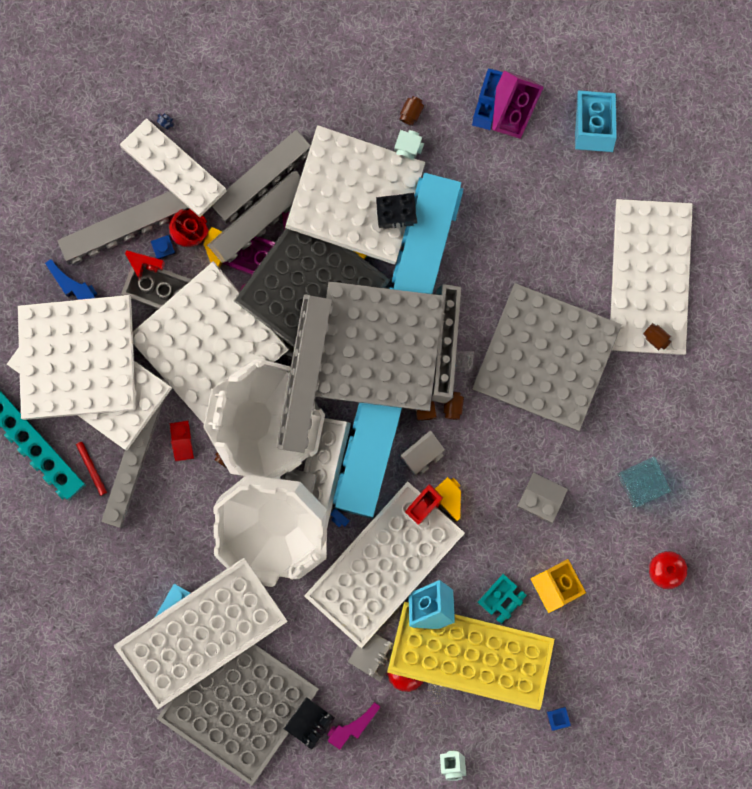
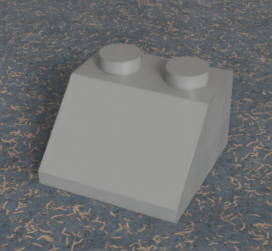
(423, 453)
(542, 498)

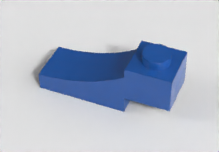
(485, 108)
(69, 286)

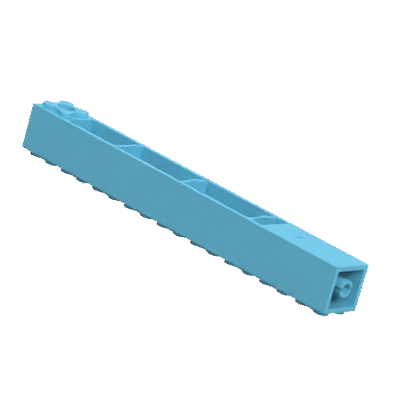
(415, 271)

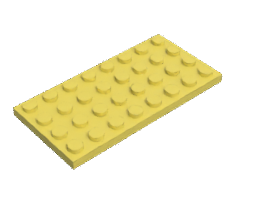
(475, 659)

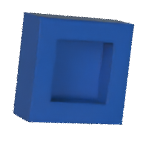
(162, 247)
(338, 518)
(558, 718)

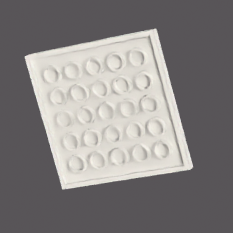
(341, 190)
(204, 338)
(76, 357)

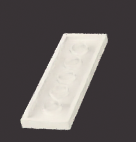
(173, 167)
(328, 461)

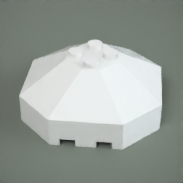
(246, 421)
(271, 526)

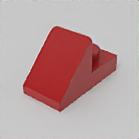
(138, 262)
(181, 441)
(424, 504)

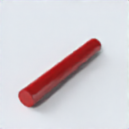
(91, 468)

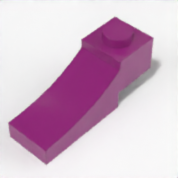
(340, 735)

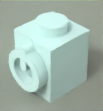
(409, 144)
(453, 765)

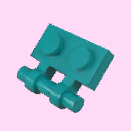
(498, 594)

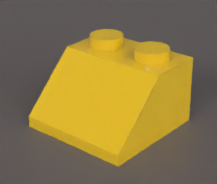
(558, 585)

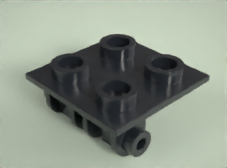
(395, 210)
(309, 723)

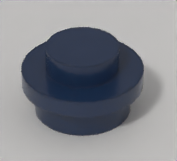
(165, 120)

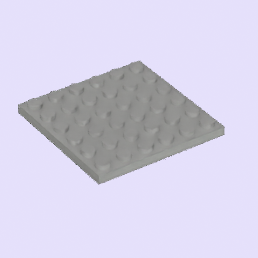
(380, 346)
(547, 357)
(240, 711)

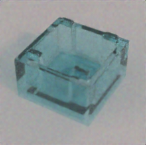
(644, 482)

